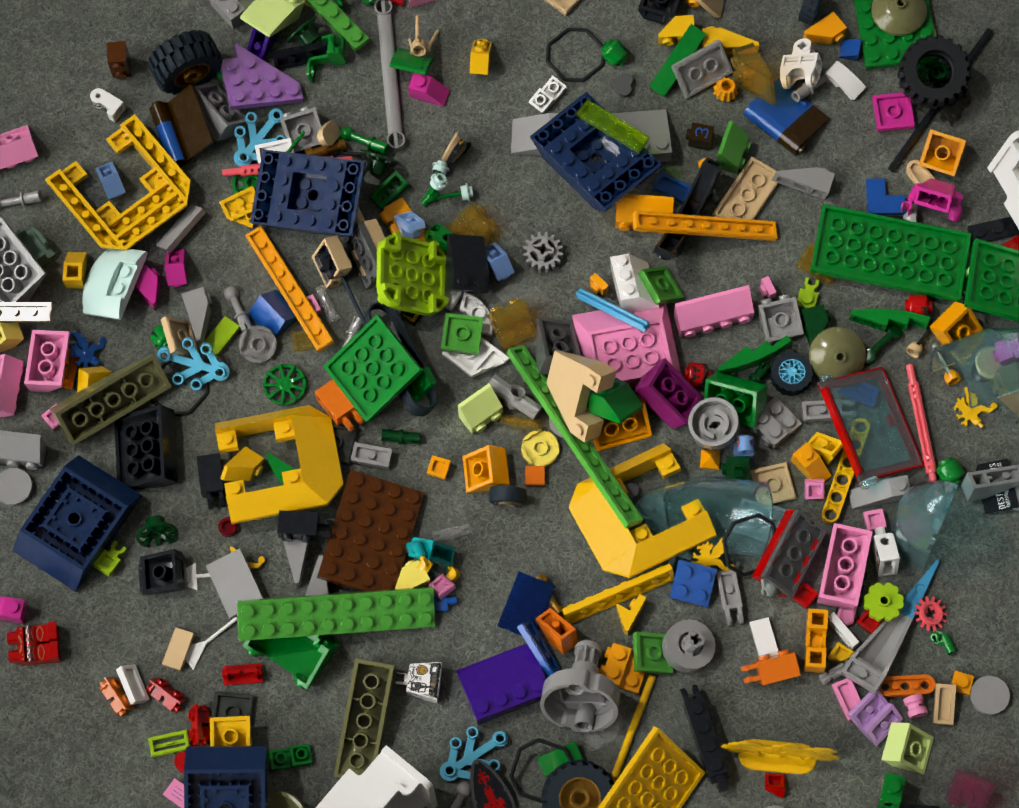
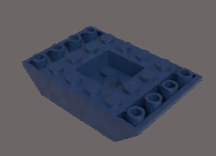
(571, 143)
(286, 190)
(67, 548)
(225, 776)

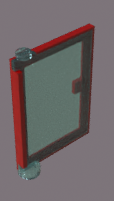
(870, 425)

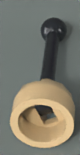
(915, 348)

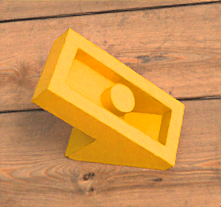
(825, 446)
(628, 617)

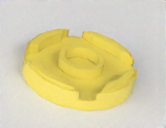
(544, 452)

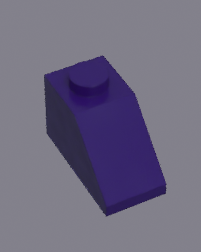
(260, 43)

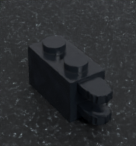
(210, 471)
(302, 526)

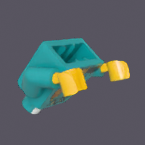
(433, 552)

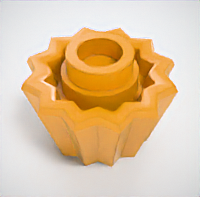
(725, 89)

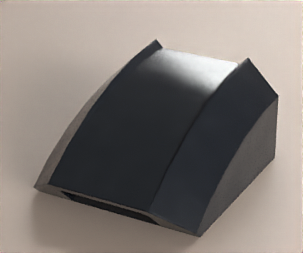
(658, 10)
(162, 572)

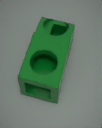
(439, 234)

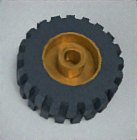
(185, 60)
(576, 786)

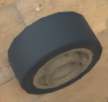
(507, 496)

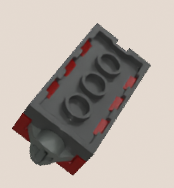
(788, 554)

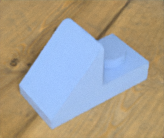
(409, 224)

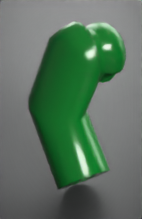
(943, 639)

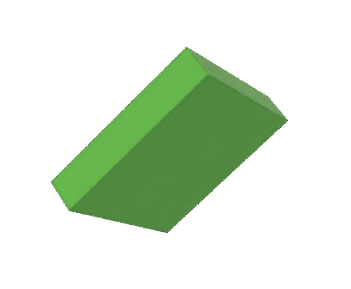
(661, 285)
(462, 334)
(649, 654)

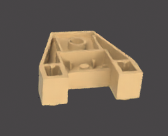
(570, 383)

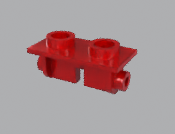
(242, 674)
(172, 697)
(198, 717)

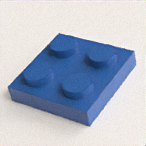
(693, 583)

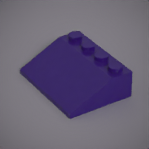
(502, 683)

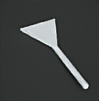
(197, 649)

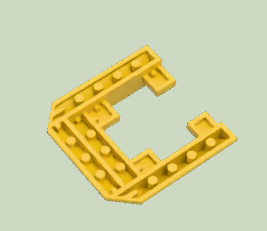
(165, 182)
(303, 488)
(636, 550)

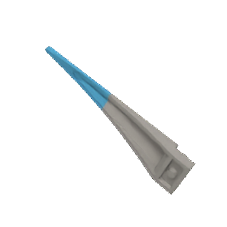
(874, 658)

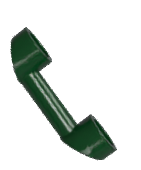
(893, 333)

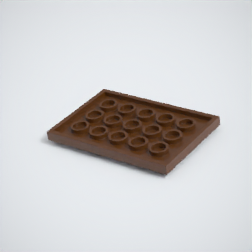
(370, 534)

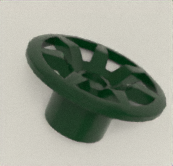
(305, 33)
(935, 73)
(378, 162)
(156, 530)

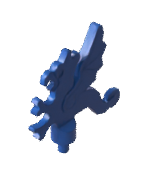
(86, 353)

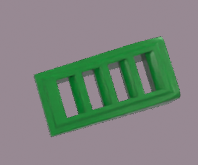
(385, 185)

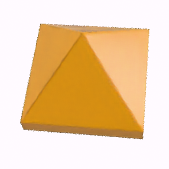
(710, 459)

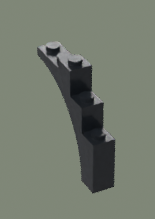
(696, 199)

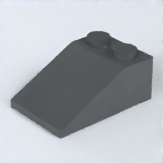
(554, 336)

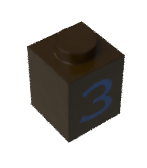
(700, 136)

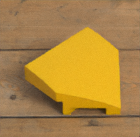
(239, 206)

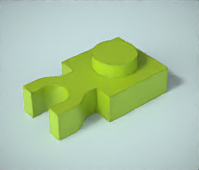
(807, 296)
(109, 561)

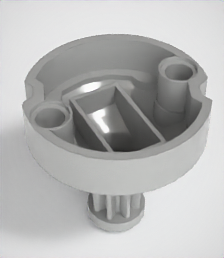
(580, 694)

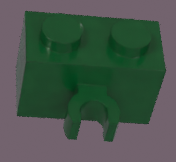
(736, 467)

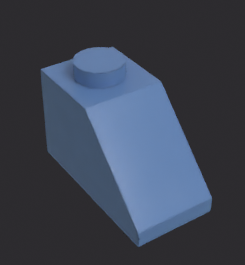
(110, 180)
(498, 262)

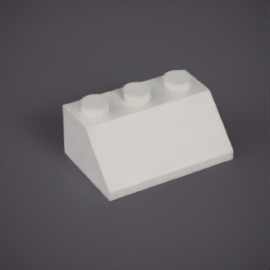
(628, 285)

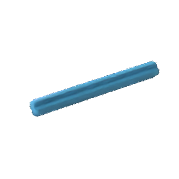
(613, 310)

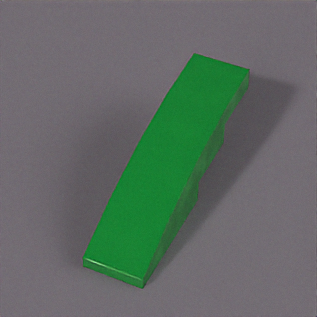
(684, 48)
(882, 317)
(748, 359)

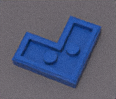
(878, 202)

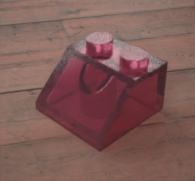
(968, 790)

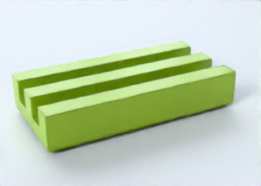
(167, 736)

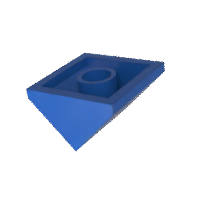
(272, 312)

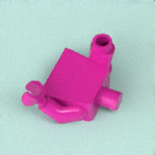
(937, 196)

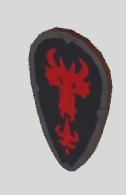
(488, 788)

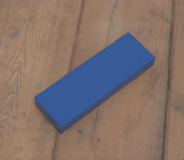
(538, 647)

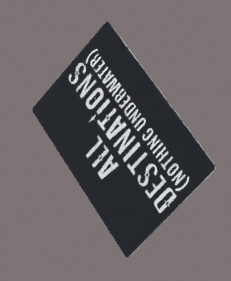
(998, 502)

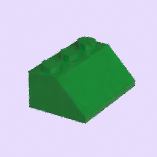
(744, 395)

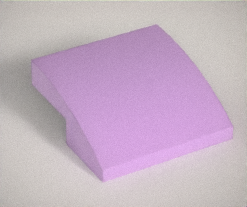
(874, 716)

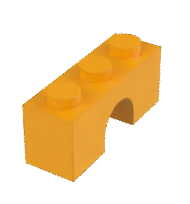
(816, 641)

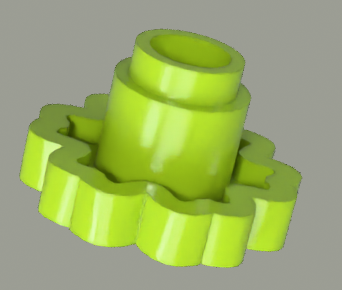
(887, 594)

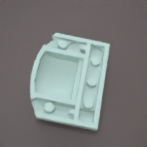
(112, 282)

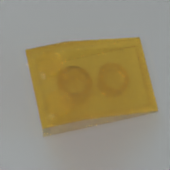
(753, 73)

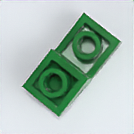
(290, 757)
(557, 757)

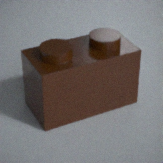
(119, 59)

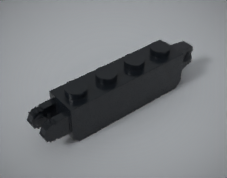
(705, 739)

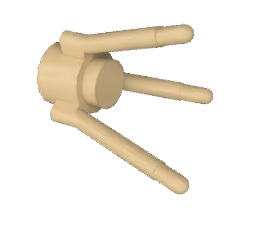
(419, 45)

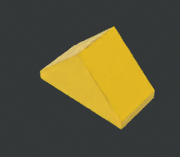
(90, 375)

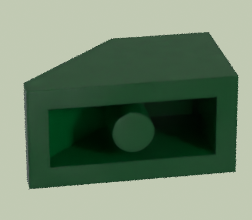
(814, 321)

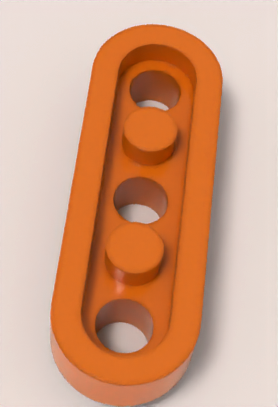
(914, 685)

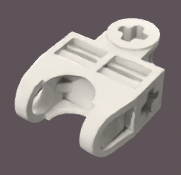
(801, 64)

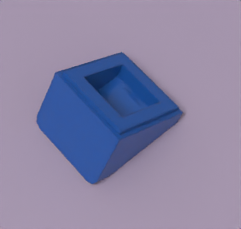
(850, 49)

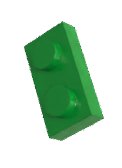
(421, 385)

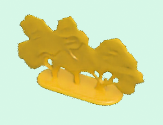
(779, 755)

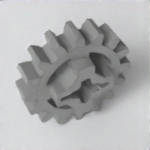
(551, 253)

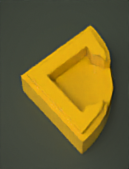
(840, 653)

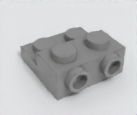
(305, 121)
(780, 318)
(776, 423)

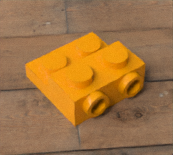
(621, 668)

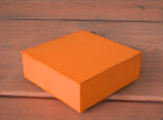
(534, 475)

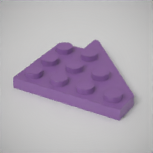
(256, 83)

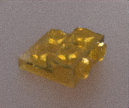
(473, 223)
(512, 323)

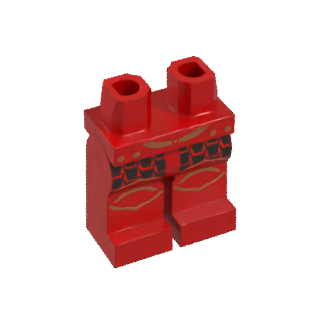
(35, 644)

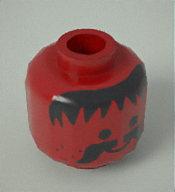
(918, 304)
(696, 374)

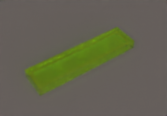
(613, 126)

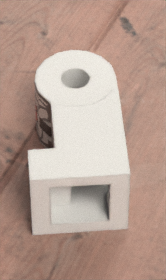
(103, 100)

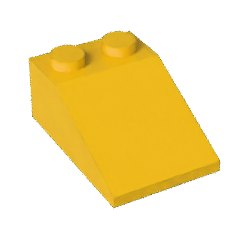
(230, 731)

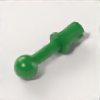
(348, 134)

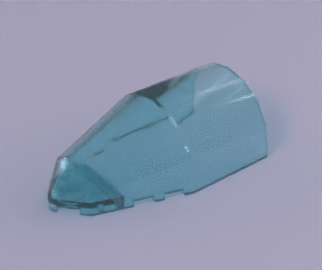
(986, 360)
(724, 501)
(919, 517)

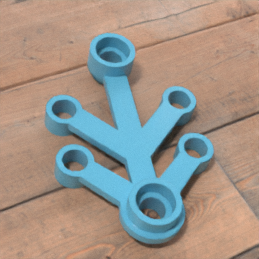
(255, 139)
(196, 364)
(470, 755)

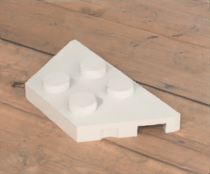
(474, 365)

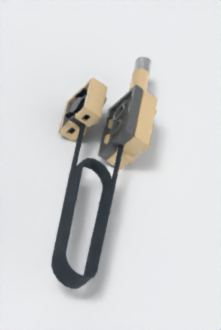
(334, 265)

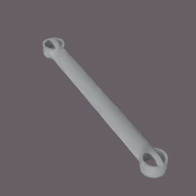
(389, 74)

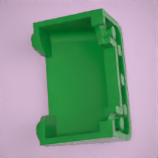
(299, 655)

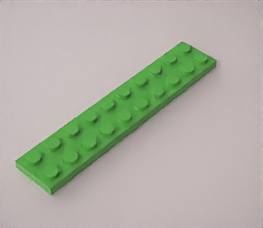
(335, 613)

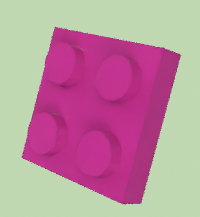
(893, 112)

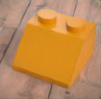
(943, 152)
(955, 323)
(485, 469)

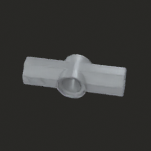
(515, 397)

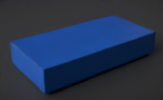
(671, 187)

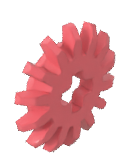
(937, 617)

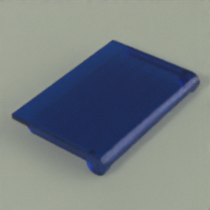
(526, 601)

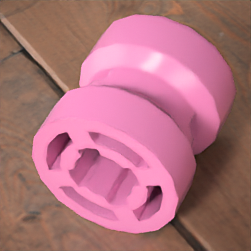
(915, 706)

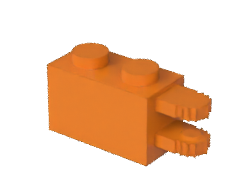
(337, 405)
(773, 668)

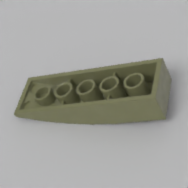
(109, 399)
(364, 716)

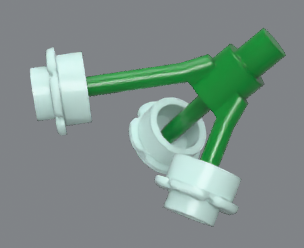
(439, 181)

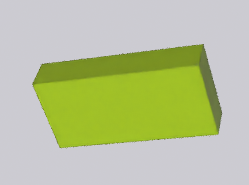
(222, 335)

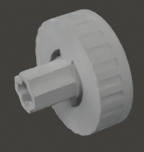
(726, 430)
(698, 640)

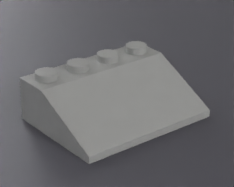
(655, 125)
(18, 268)

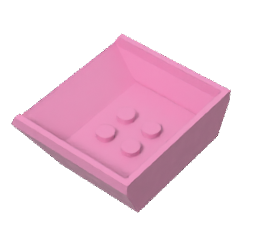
(624, 346)

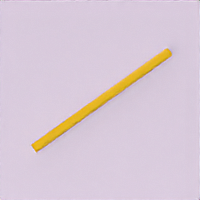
(633, 727)

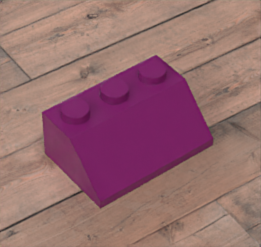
(668, 393)

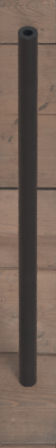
(929, 115)

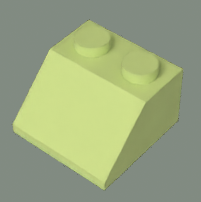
(480, 409)
(907, 747)

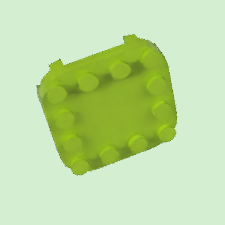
(411, 275)

